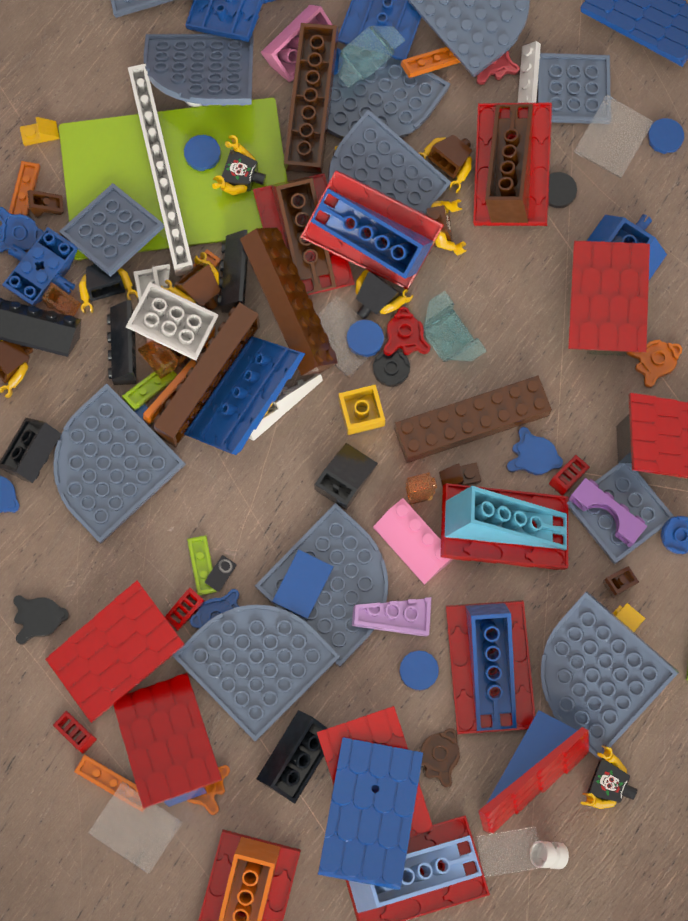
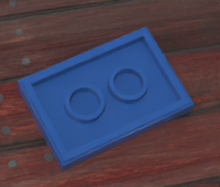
(302, 584)

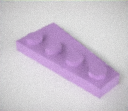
(395, 616)

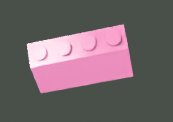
(282, 51)
(412, 540)

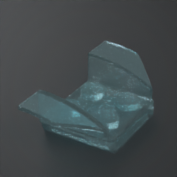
(367, 53)
(448, 332)

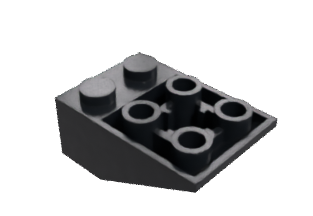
(345, 476)

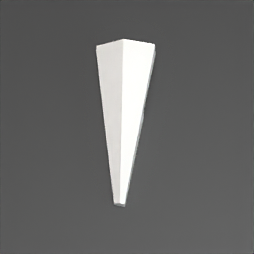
(156, 275)
(285, 401)

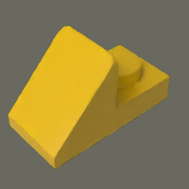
(41, 132)

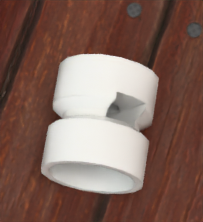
(549, 855)

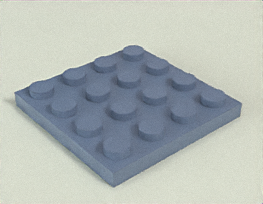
(573, 85)
(111, 229)
(632, 491)

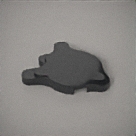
(38, 616)

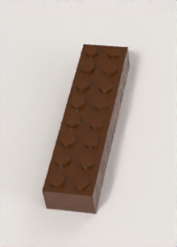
(311, 98)
(289, 299)
(206, 374)
(472, 419)

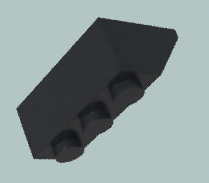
(29, 449)

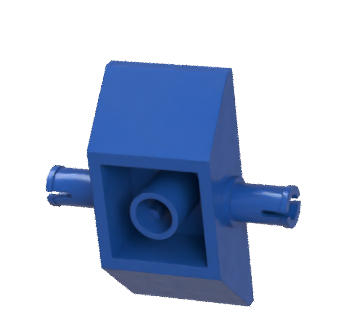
(622, 230)
(48, 253)

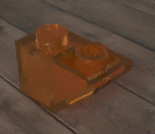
(159, 358)

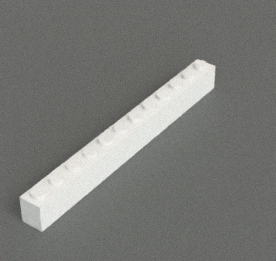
(160, 170)

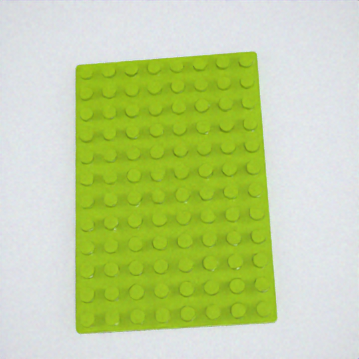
(115, 152)

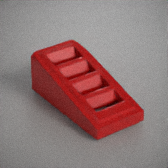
(560, 483)
(189, 593)
(83, 741)

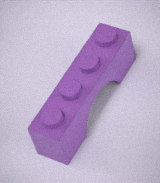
(627, 525)

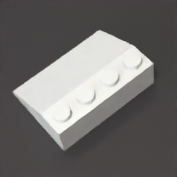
(172, 321)

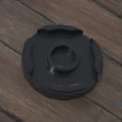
(561, 190)
(391, 369)

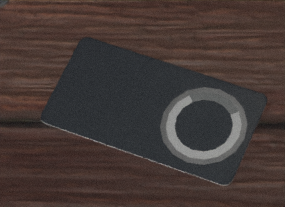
(220, 573)

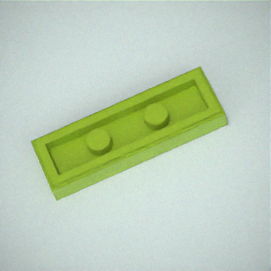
(147, 389)
(201, 563)

